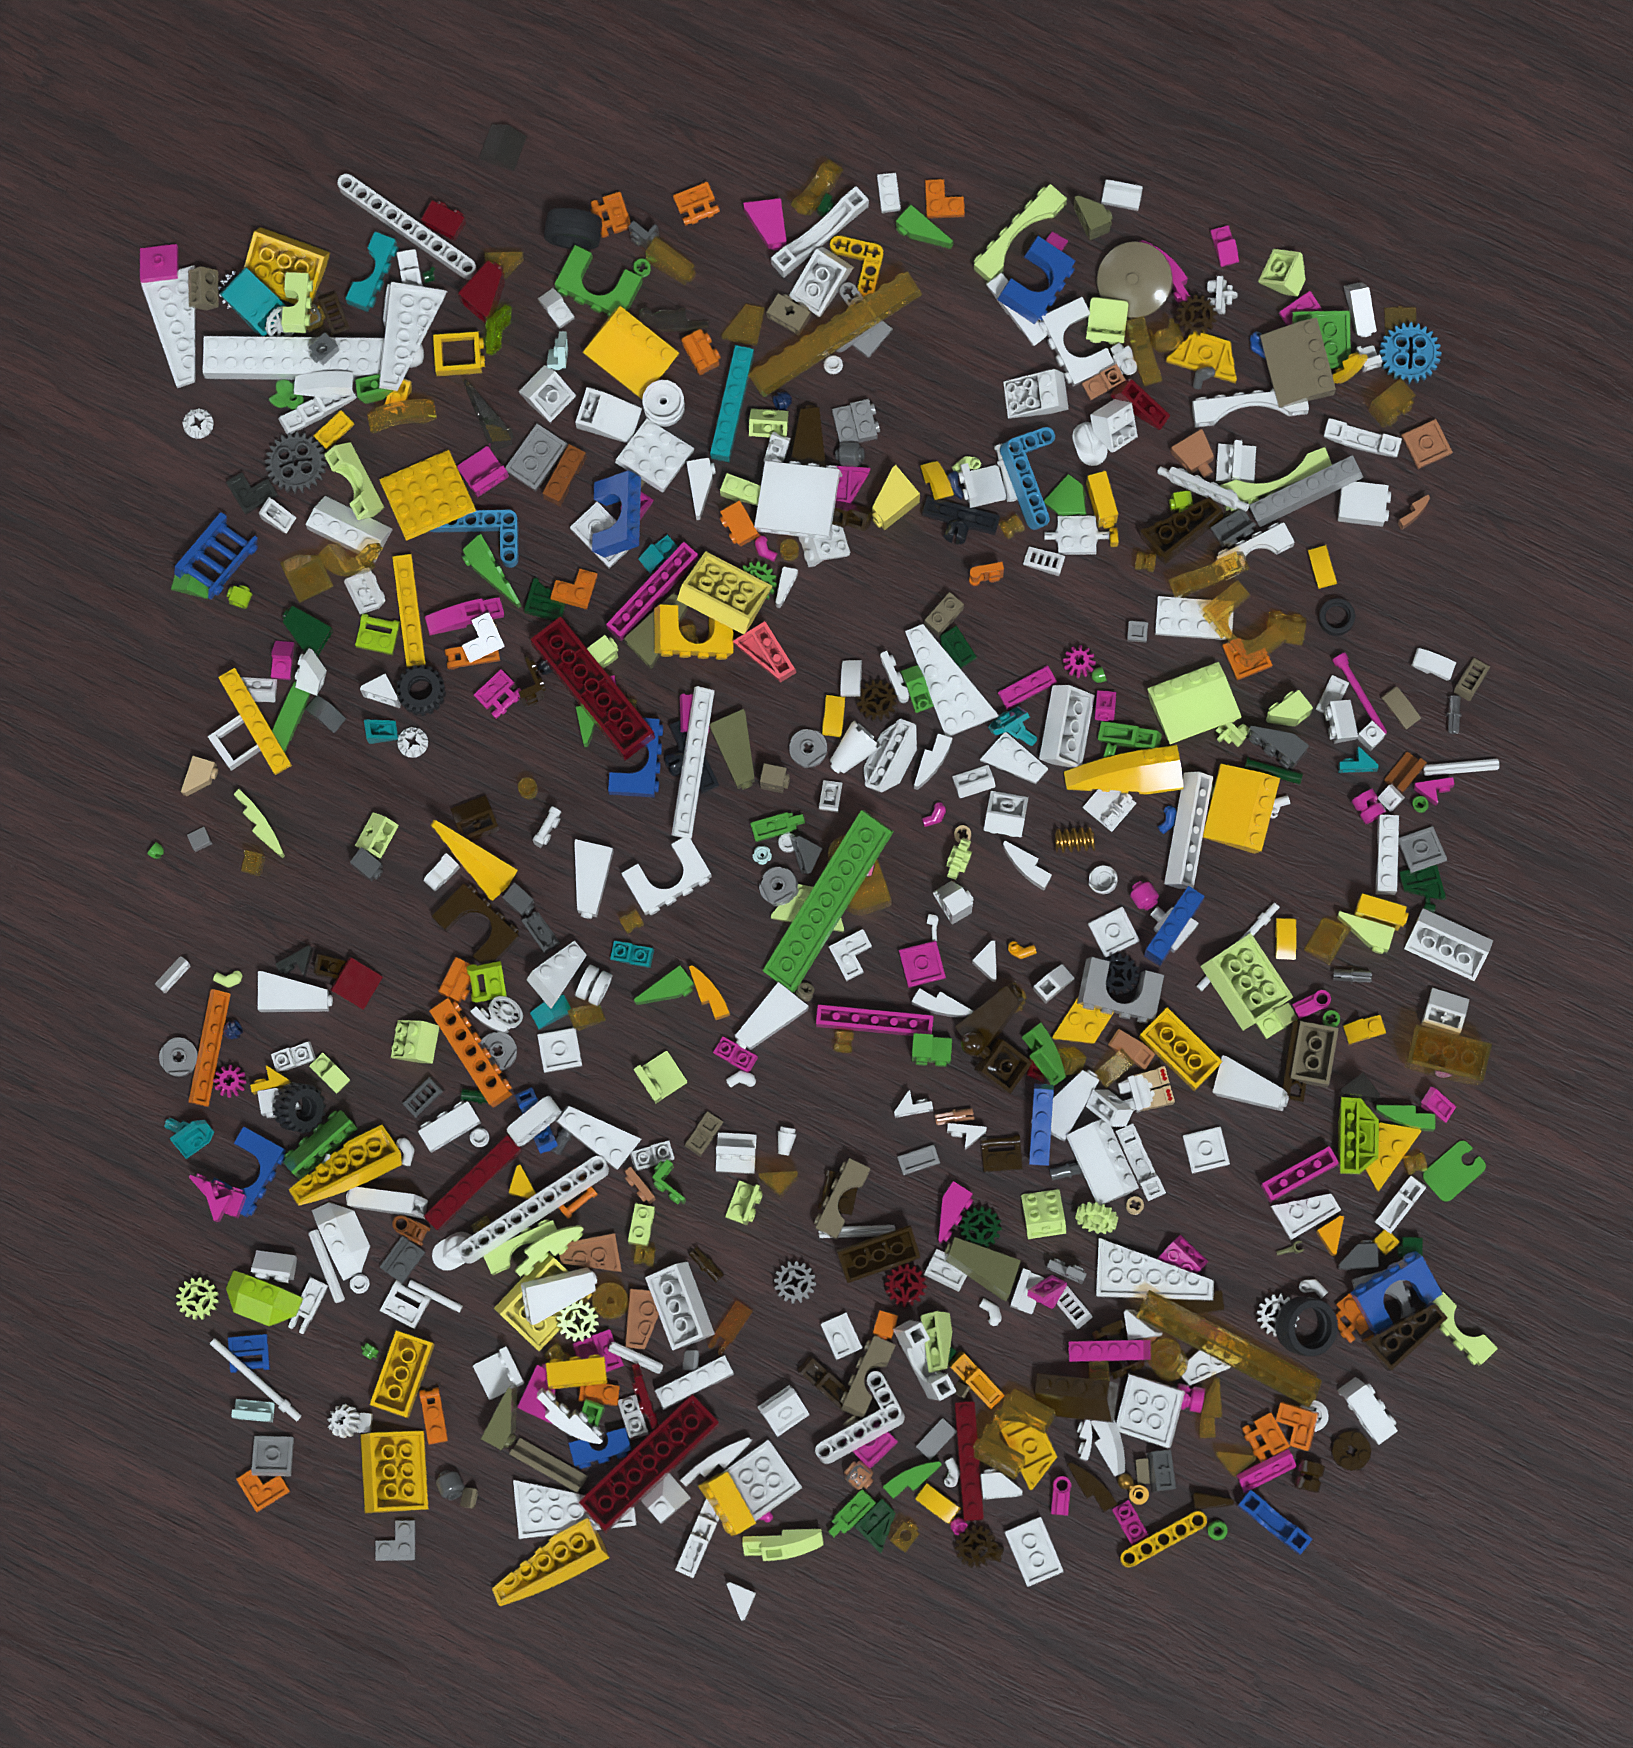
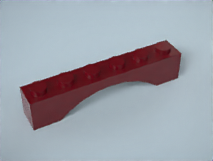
(471, 1183)
(969, 1465)

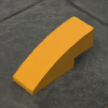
(709, 994)
(975, 1379)

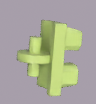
(1231, 733)

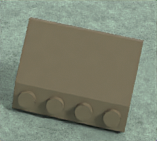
(1298, 363)

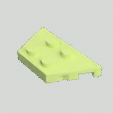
(790, 910)

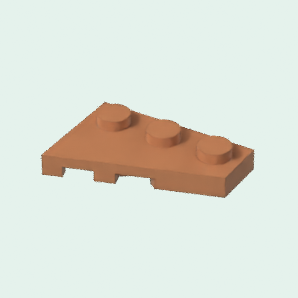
(593, 1253)
(640, 1318)

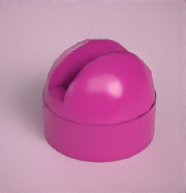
(961, 1525)

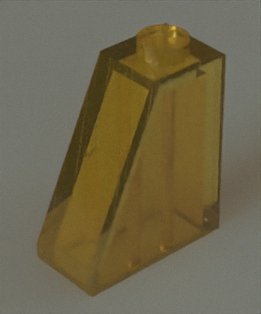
(670, 261)

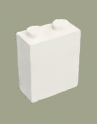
(1364, 504)

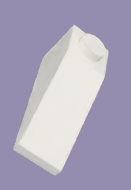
(700, 478)

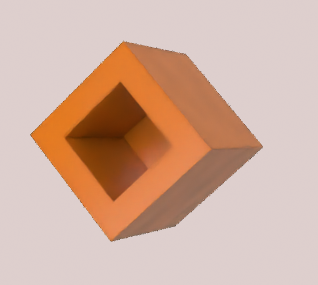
(884, 1325)

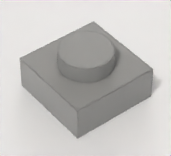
(1137, 631)

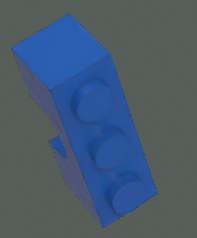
(617, 1446)

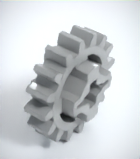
(782, 1286)

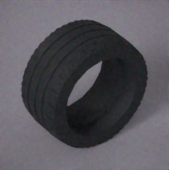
(573, 227)
(1326, 1331)

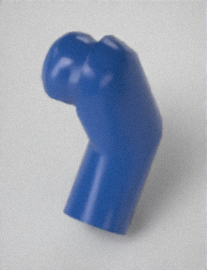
(1256, 345)
(1170, 813)

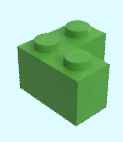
(931, 1050)

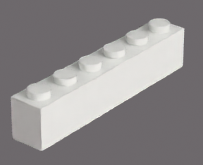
(1188, 830)

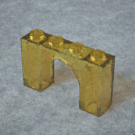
(1219, 613)
(1016, 1408)

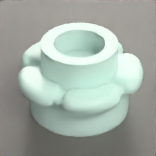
(758, 851)

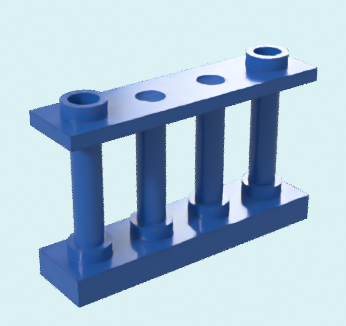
(208, 539)

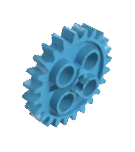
(1426, 354)

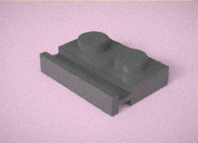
(402, 1259)

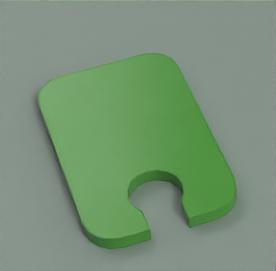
(1449, 1175)

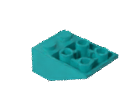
(251, 300)

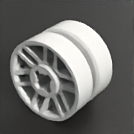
(593, 985)

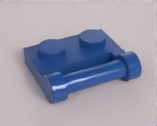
(250, 1346)

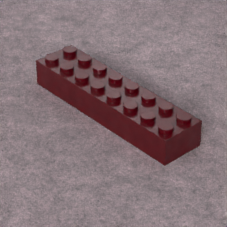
(592, 688)
(648, 1464)

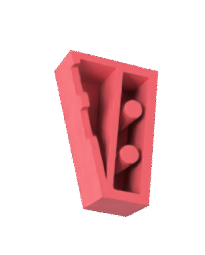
(766, 651)

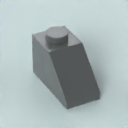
(367, 865)
(518, 900)
(1361, 1257)

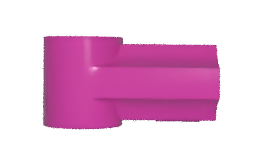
(1310, 1005)
(1060, 1499)

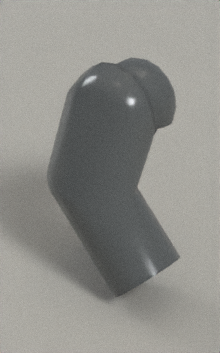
(1202, 374)

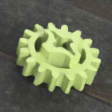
(959, 858)
(1096, 1217)
(206, 1296)
(585, 1318)

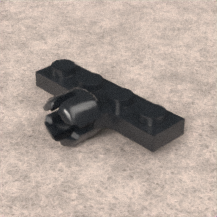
(960, 519)
(675, 760)

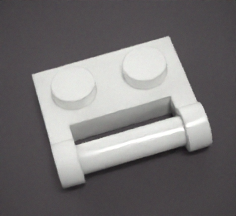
(550, 822)
(402, 1310)

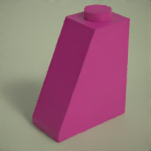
(768, 221)
(529, 1400)

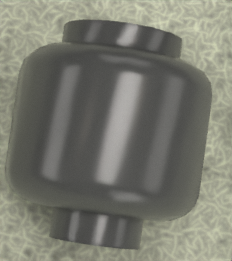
(850, 454)
(450, 1485)

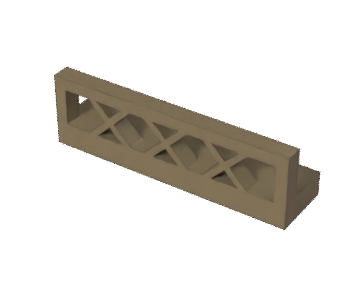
(548, 1465)

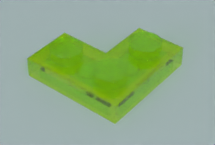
(494, 327)

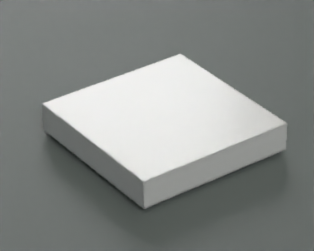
(1113, 932)
(559, 1050)
(1206, 1150)

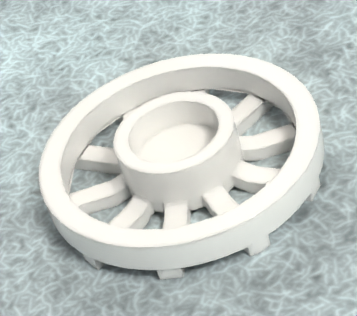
(277, 324)
(505, 1012)

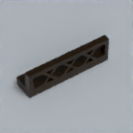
(1287, 1081)

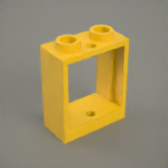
(442, 370)
(1102, 499)
(1381, 911)

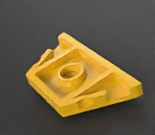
(1205, 352)
(1082, 1025)
(1393, 1145)
(1036, 1448)

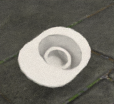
(1088, 445)
(446, 1251)

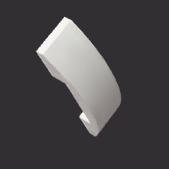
(1362, 439)
(1140, 1162)

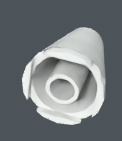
(853, 748)

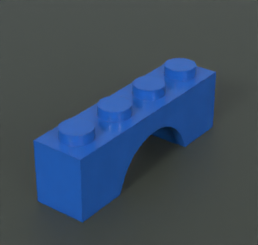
(1041, 1124)
(1274, 1522)

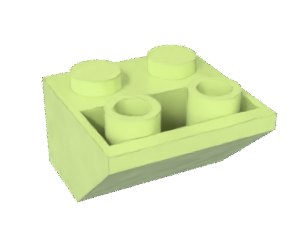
(1291, 710)
(415, 1041)

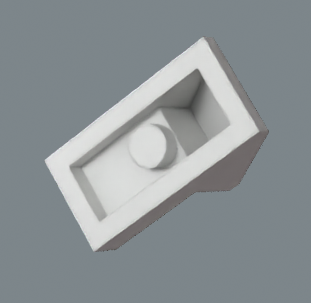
(556, 308)
(830, 796)
(907, 1108)
(972, 1133)

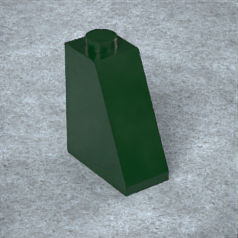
(307, 630)

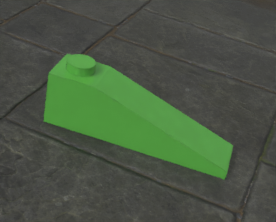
(482, 561)

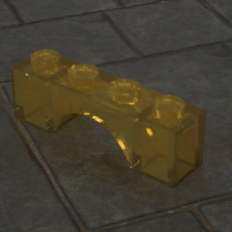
(1209, 575)

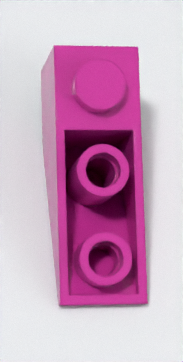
(237, 1202)
(953, 1204)

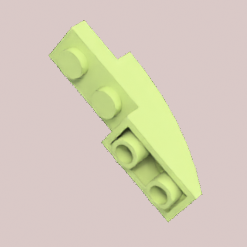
(554, 1241)
(789, 1545)

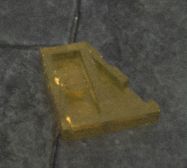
(746, 326)

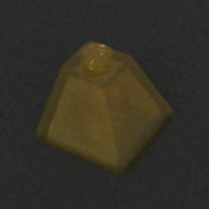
(306, 575)

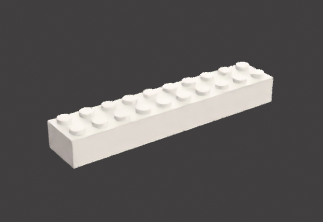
(286, 357)

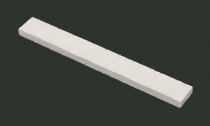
(693, 762)

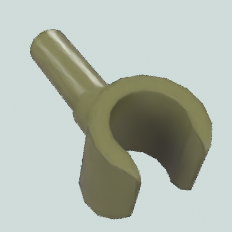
(1290, 1249)

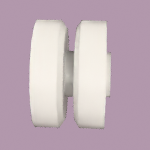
(665, 392)

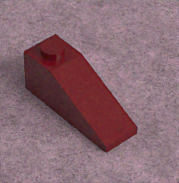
(1143, 405)

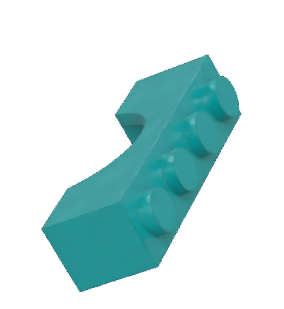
(363, 293)

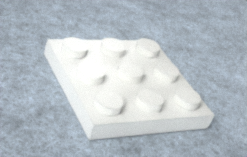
(654, 455)
(1150, 1410)
(763, 1480)

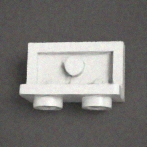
(365, 592)

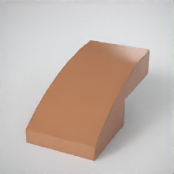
(1416, 508)

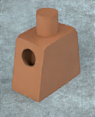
(1194, 454)

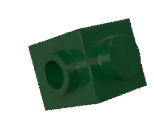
(1410, 1244)

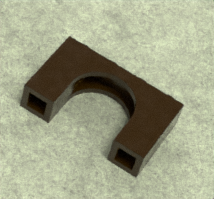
(465, 902)

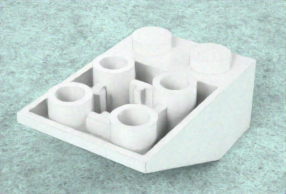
(1036, 394)
(607, 416)

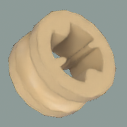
(962, 827)
(1133, 1211)

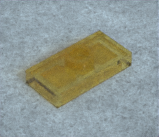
(1114, 1068)

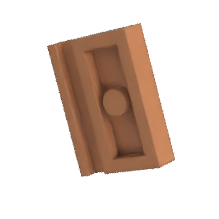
(644, 1193)

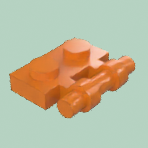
(694, 198)
(616, 211)
(1353, 1314)
(1271, 1434)

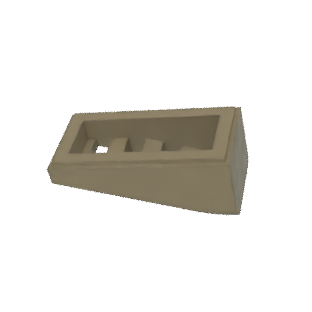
(1467, 690)

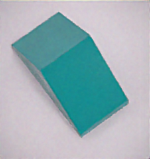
(380, 731)
(544, 1015)

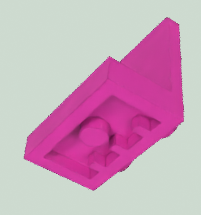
(482, 471)
(1183, 1255)

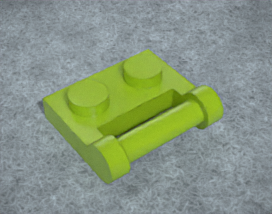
(376, 640)
(492, 978)

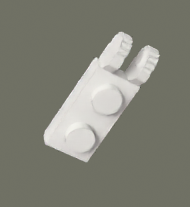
(895, 678)
(312, 1297)

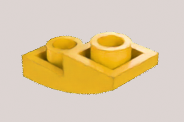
(1350, 368)
(939, 482)
(1322, 567)
(833, 716)
(1285, 938)
(937, 1503)

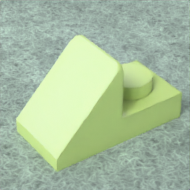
(1277, 1020)
(329, 1073)

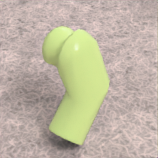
(973, 462)
(230, 980)

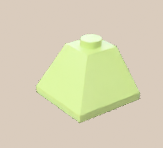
(1284, 272)

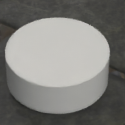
(785, 842)

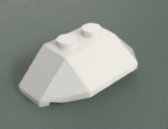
(889, 763)
(343, 1238)

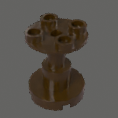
(1114, 1333)

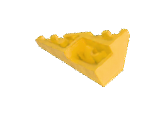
(486, 869)

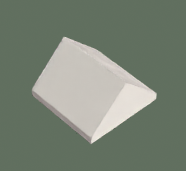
(380, 691)

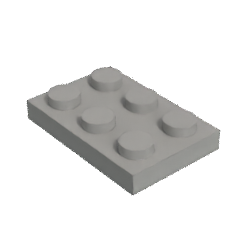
(536, 457)

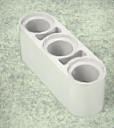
(534, 1121)

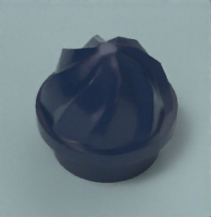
(782, 400)
(232, 1030)

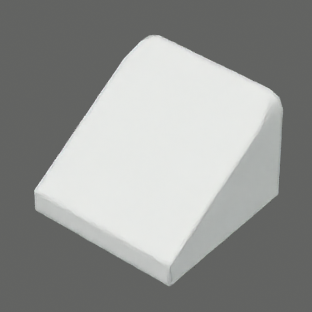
(366, 1420)

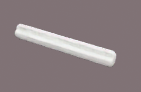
(1461, 767)
(862, 1231)
(326, 1266)

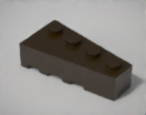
(1176, 533)
(1399, 1339)

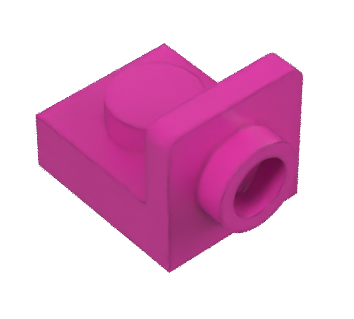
(1105, 705)

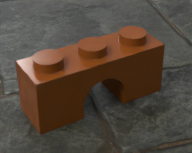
(560, 481)

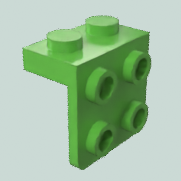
(662, 1171)

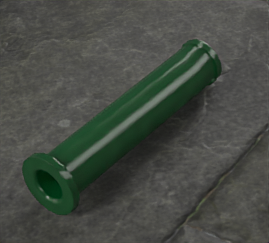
(1283, 774)

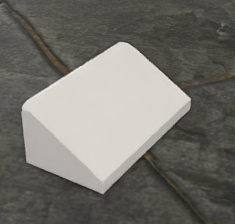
(261, 689)
(974, 781)
(173, 974)

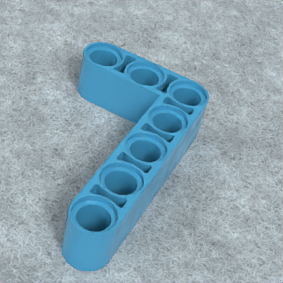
(1026, 474)
(498, 525)

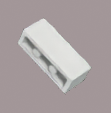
(449, 1126)

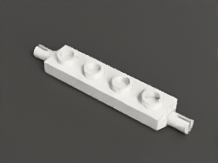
(1204, 488)

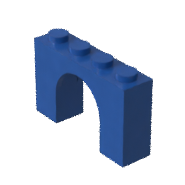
(1033, 304)
(625, 532)
(642, 782)
(1173, 926)
(269, 1157)
(1370, 1294)

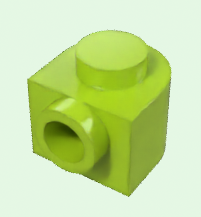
(1180, 501)
(239, 596)

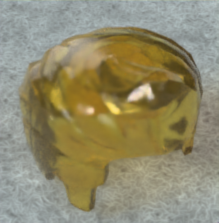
(1167, 339)

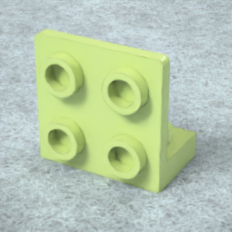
(661, 1076)
(743, 1203)
(1043, 1214)

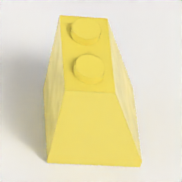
(894, 499)

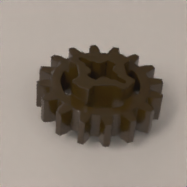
(1190, 310)
(869, 702)
(983, 1551)

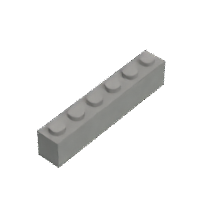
(1306, 491)

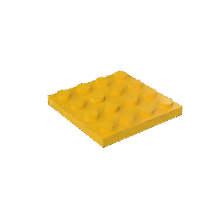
(427, 495)

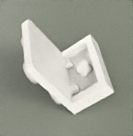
(982, 485)
(820, 549)

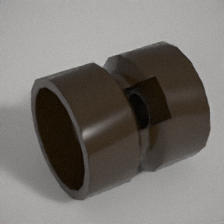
(1311, 1469)

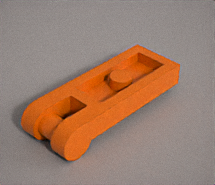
(453, 664)
(433, 1416)

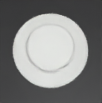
(833, 364)
(479, 1137)
(359, 1283)

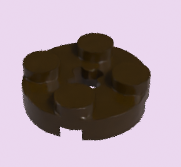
(1361, 1456)

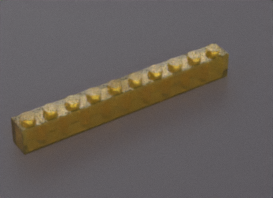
(835, 334)
(1229, 1348)

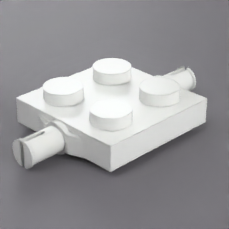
(1076, 535)

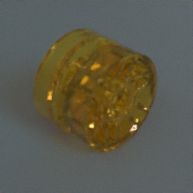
(608, 1291)
(1168, 1359)

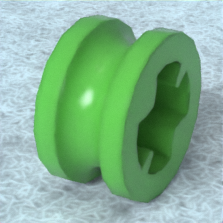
(638, 263)
(1110, 750)
(1328, 1014)

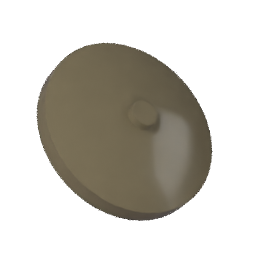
(1136, 275)

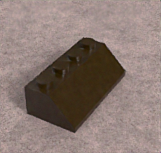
(878, 1254)
(1078, 1397)

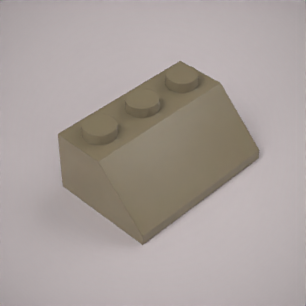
(1314, 1054)

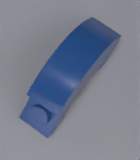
(545, 1139)

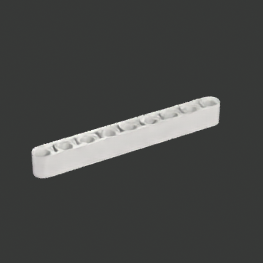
(402, 219)
(529, 1218)

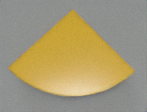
(1113, 533)

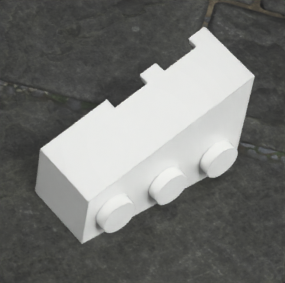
(954, 901)
(555, 973)

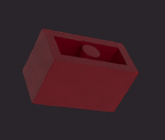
(443, 220)

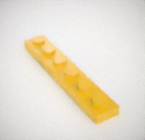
(409, 610)
(255, 721)

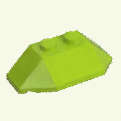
(1356, 1136)
(261, 1300)

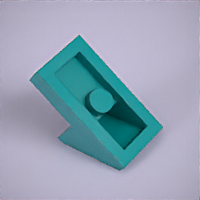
(657, 554)
(1363, 764)

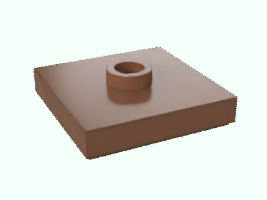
(1426, 444)

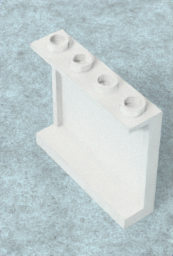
(797, 499)

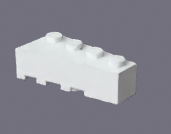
(598, 1136)

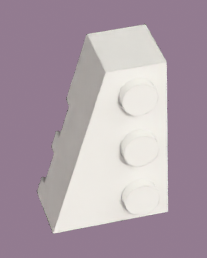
(1368, 1410)

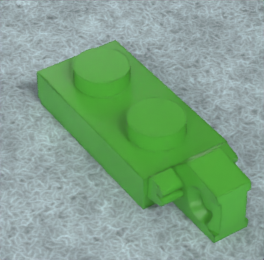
(776, 826)
(852, 1513)

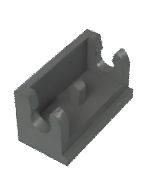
(541, 932)
(1161, 1471)

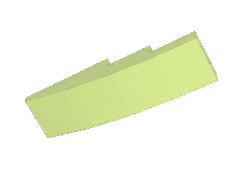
(262, 828)

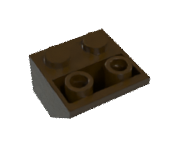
(475, 819)

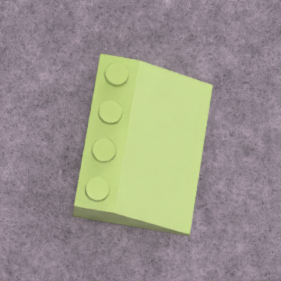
(1193, 703)
(1246, 981)

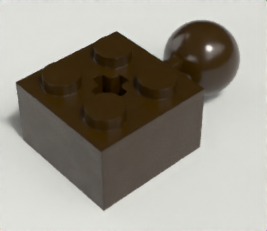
(993, 1058)

